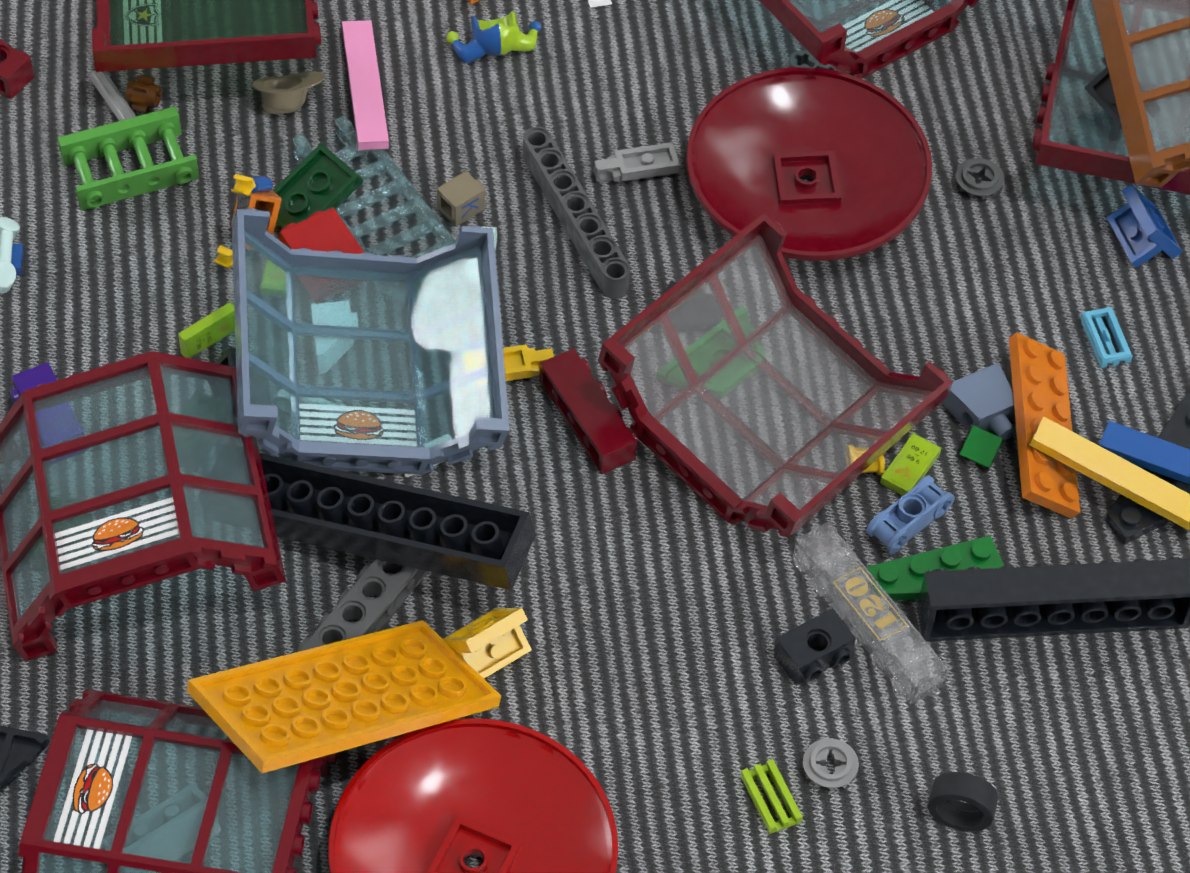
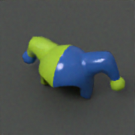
(494, 38)

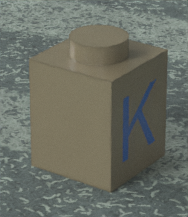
(461, 198)

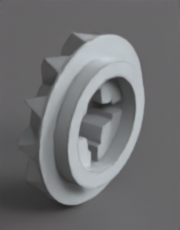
(842, 756)

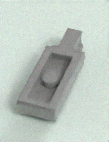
(638, 163)

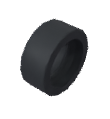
(969, 816)

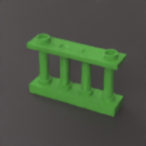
(124, 135)

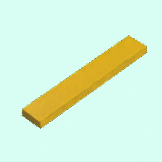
(1112, 471)

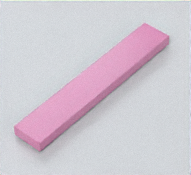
(365, 85)

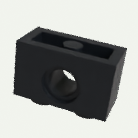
(822, 632)

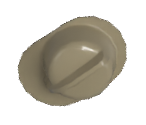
(286, 92)

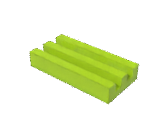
(760, 772)

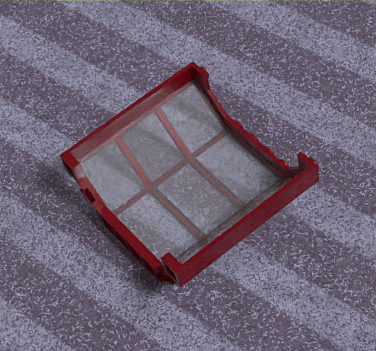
(759, 387)

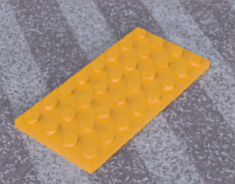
(342, 695)

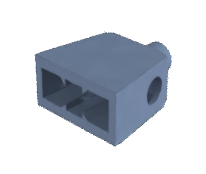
(983, 401)

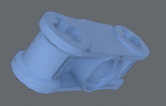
(910, 514)

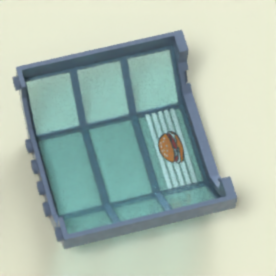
(368, 352)

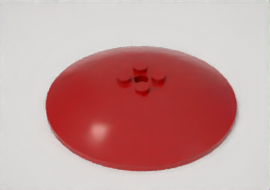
(473, 792)

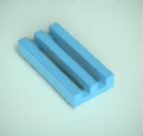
(1112, 357)

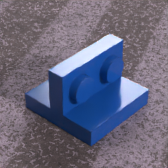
(1142, 228)

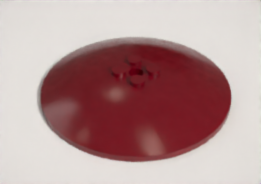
(818, 123)

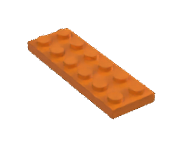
(1041, 392)

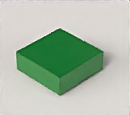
(981, 447)

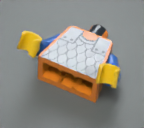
(252, 193)

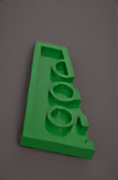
(904, 576)

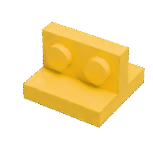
(491, 640)

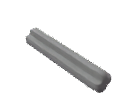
(112, 95)

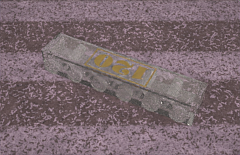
(869, 613)

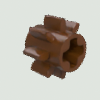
(143, 93)

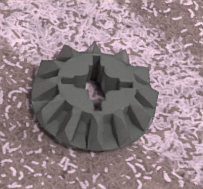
(972, 169)

